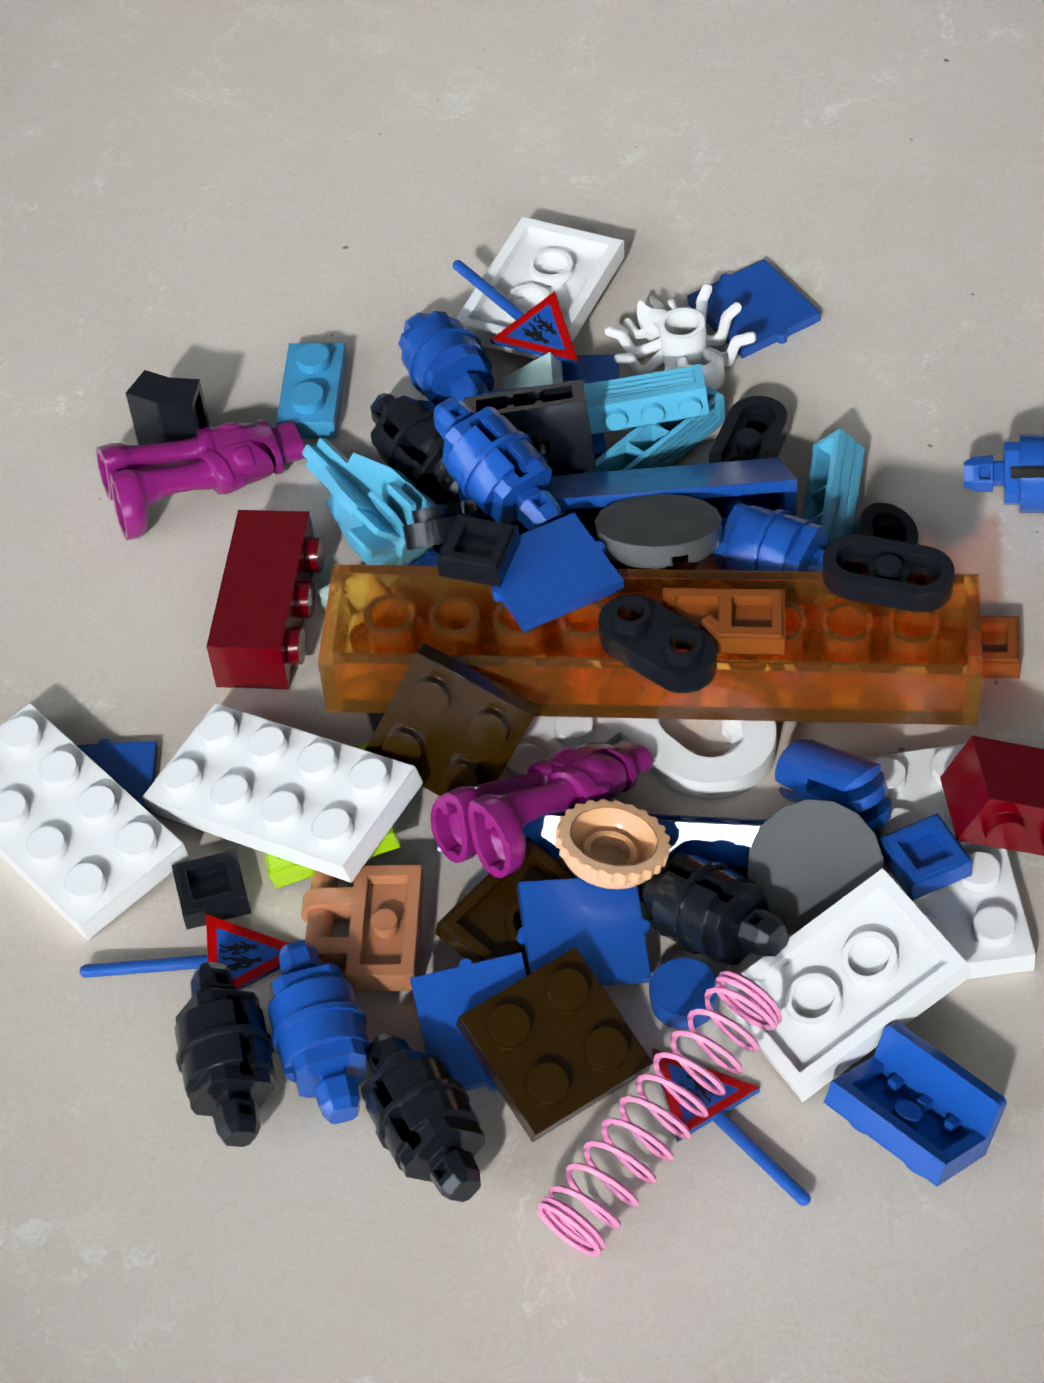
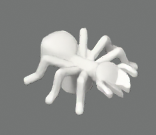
(680, 338)

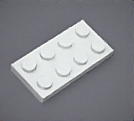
(283, 791)
(75, 827)
(980, 912)

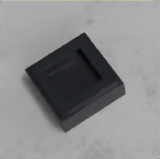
(478, 550)
(211, 887)

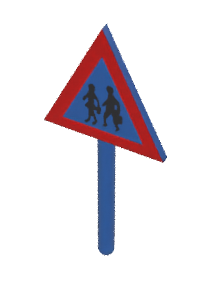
(533, 332)
(242, 950)
(717, 1105)

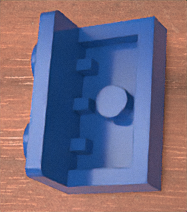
(919, 1105)

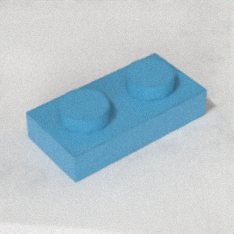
(313, 388)

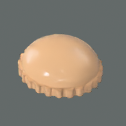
(612, 843)

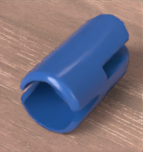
(834, 775)

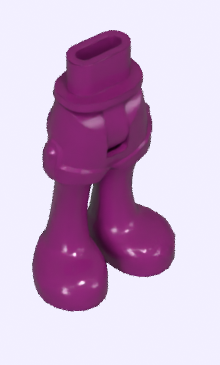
(215, 460)
(492, 815)

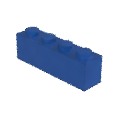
(720, 484)

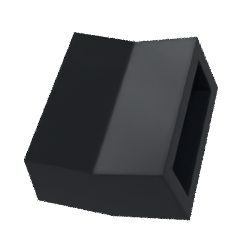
(166, 408)

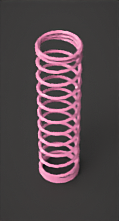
(573, 1226)

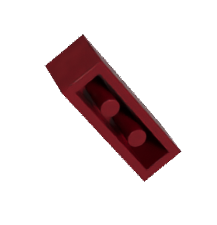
(265, 599)

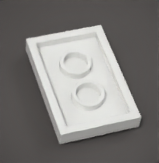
(536, 263)
(848, 979)

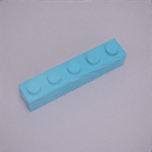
(645, 399)
(662, 442)
(834, 483)

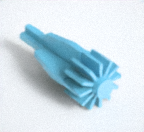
(368, 503)

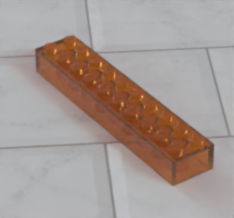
(838, 664)

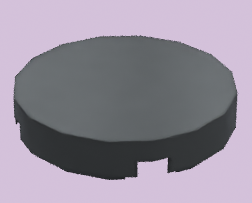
(656, 527)
(811, 859)

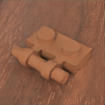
(383, 925)

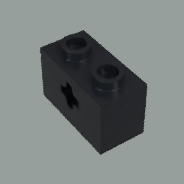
(557, 418)

